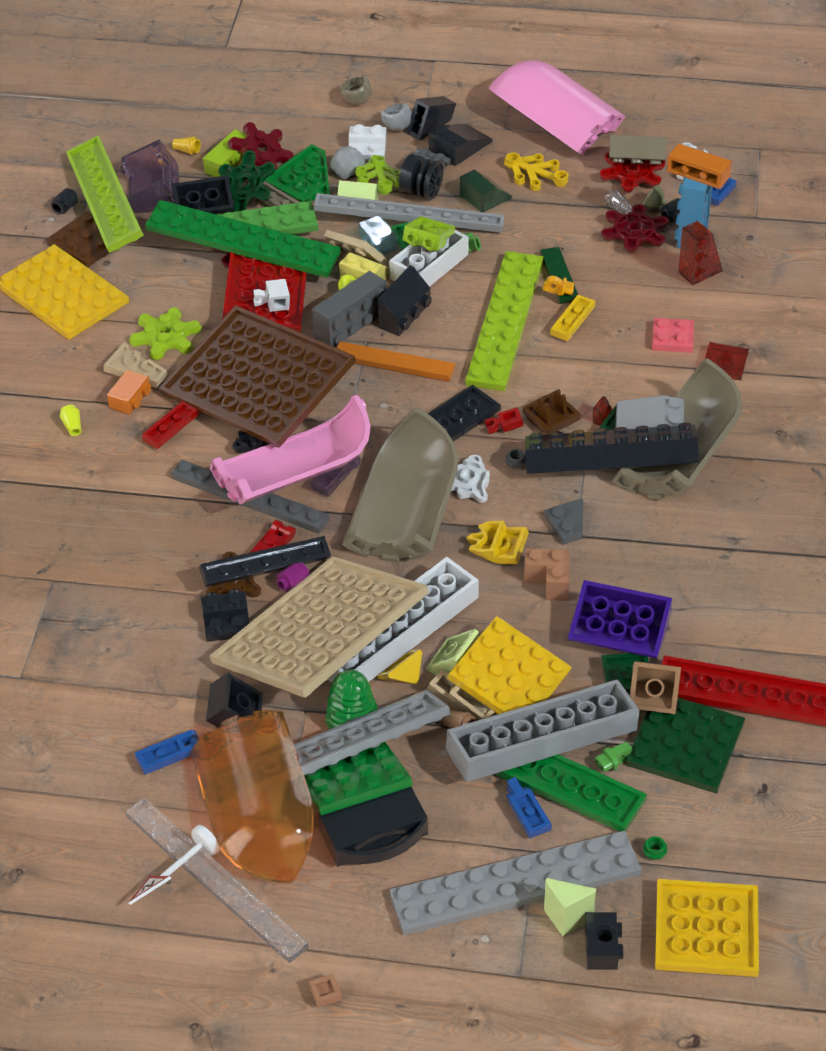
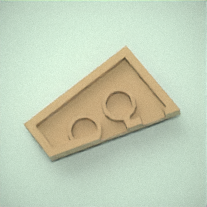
(131, 360)

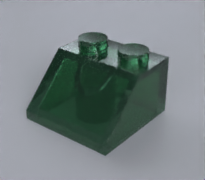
(482, 191)

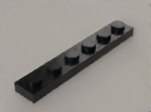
(264, 561)

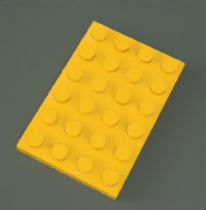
(62, 291)

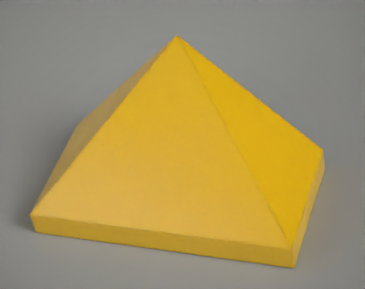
(404, 669)

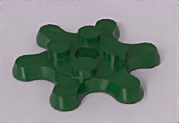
(248, 171)

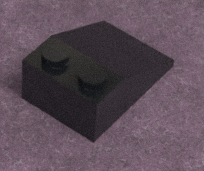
(457, 141)

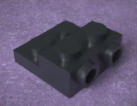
(224, 614)

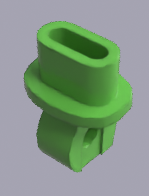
(473, 242)
(613, 757)

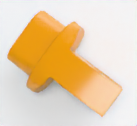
(558, 286)

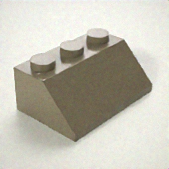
(637, 149)

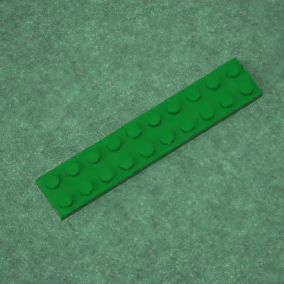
(243, 238)

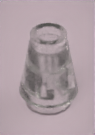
(618, 202)

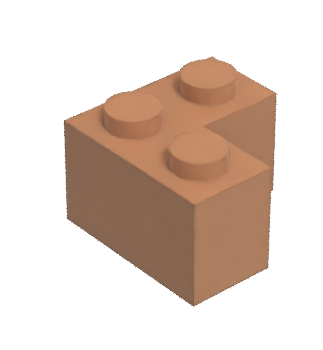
(548, 567)

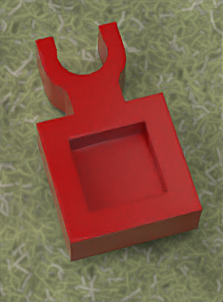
(506, 420)

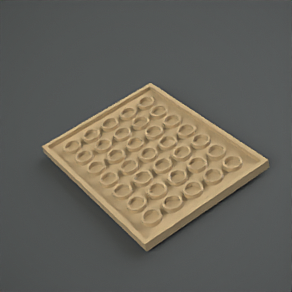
(319, 625)

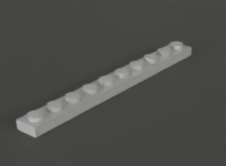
(408, 212)

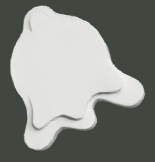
(472, 479)

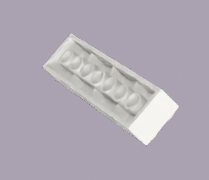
(449, 593)

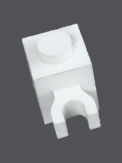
(275, 295)

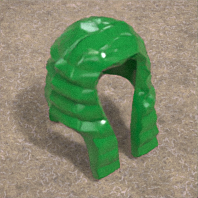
(349, 698)

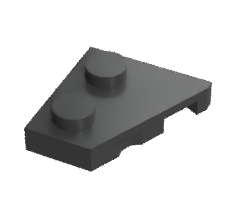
(566, 520)

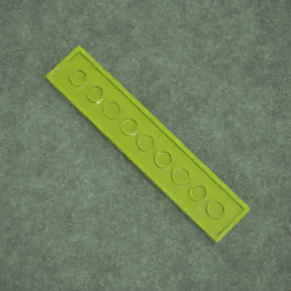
(104, 194)
(504, 321)

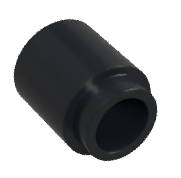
(64, 201)
(670, 210)

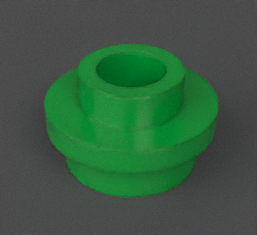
(655, 843)

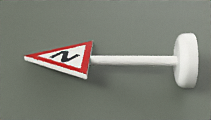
(203, 839)

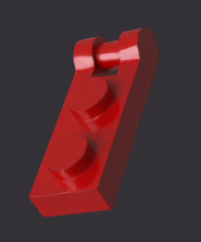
(272, 539)

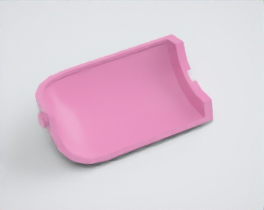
(556, 103)
(298, 458)

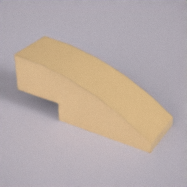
(457, 698)

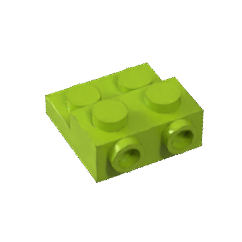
(427, 233)

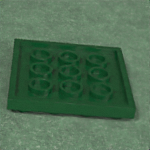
(687, 745)

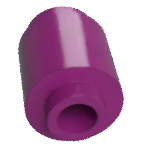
(292, 576)

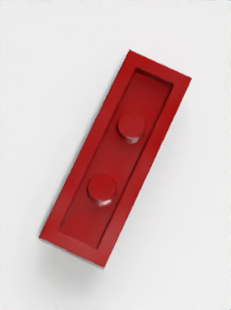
(170, 425)

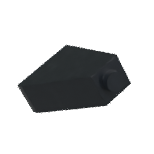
(429, 115)

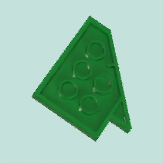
(303, 175)

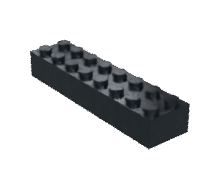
(611, 448)

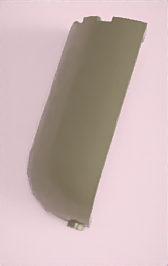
(711, 405)
(405, 491)

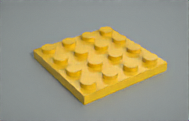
(508, 669)
(707, 928)

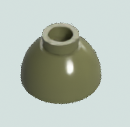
(655, 198)

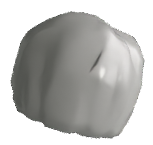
(396, 117)
(345, 161)

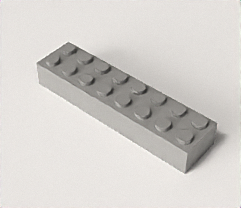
(541, 730)

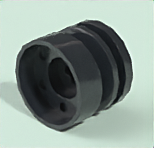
(421, 176)

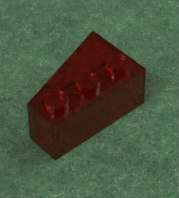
(698, 254)

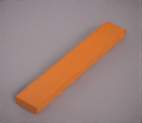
(399, 361)

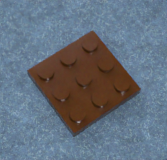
(81, 240)

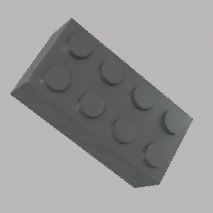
(348, 309)

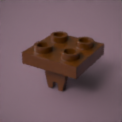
(551, 412)

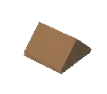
(655, 687)

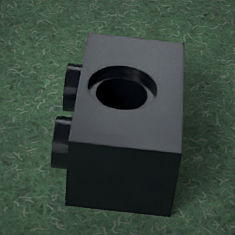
(602, 954)

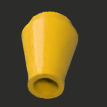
(188, 145)

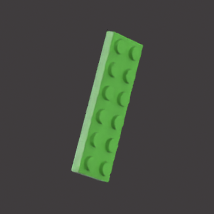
(284, 218)

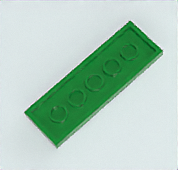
(580, 790)

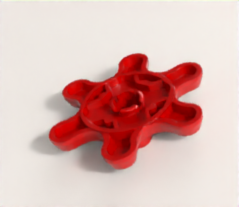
(631, 174)

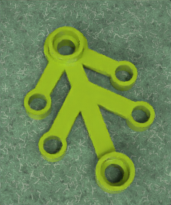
(380, 170)

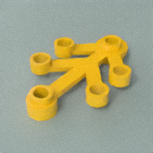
(516, 162)

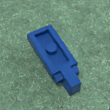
(527, 809)

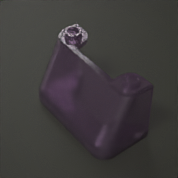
(150, 176)

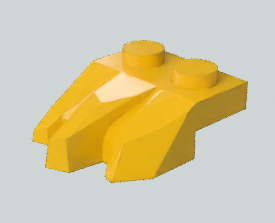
(498, 542)

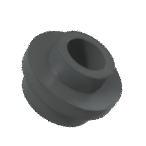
(516, 458)

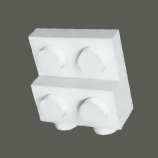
(368, 140)

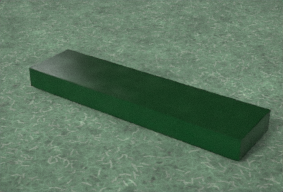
(556, 266)

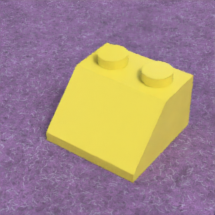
(357, 266)

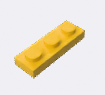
(572, 317)

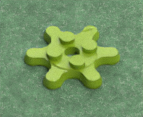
(165, 341)

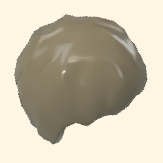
(356, 90)

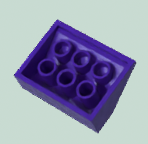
(621, 619)

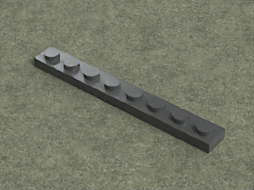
(269, 504)

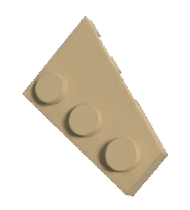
(355, 246)

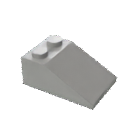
(650, 412)

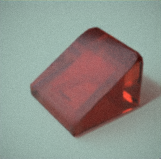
(601, 411)

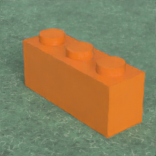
(699, 166)

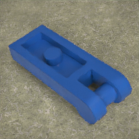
(166, 752)

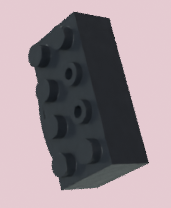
(374, 828)

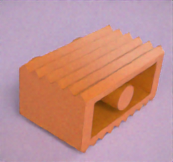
(129, 392)

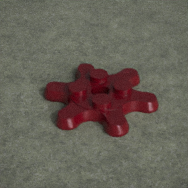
(258, 138)
(642, 228)

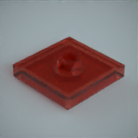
(729, 358)

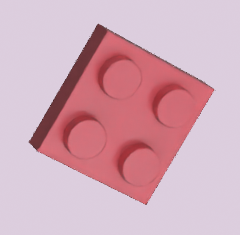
(673, 335)

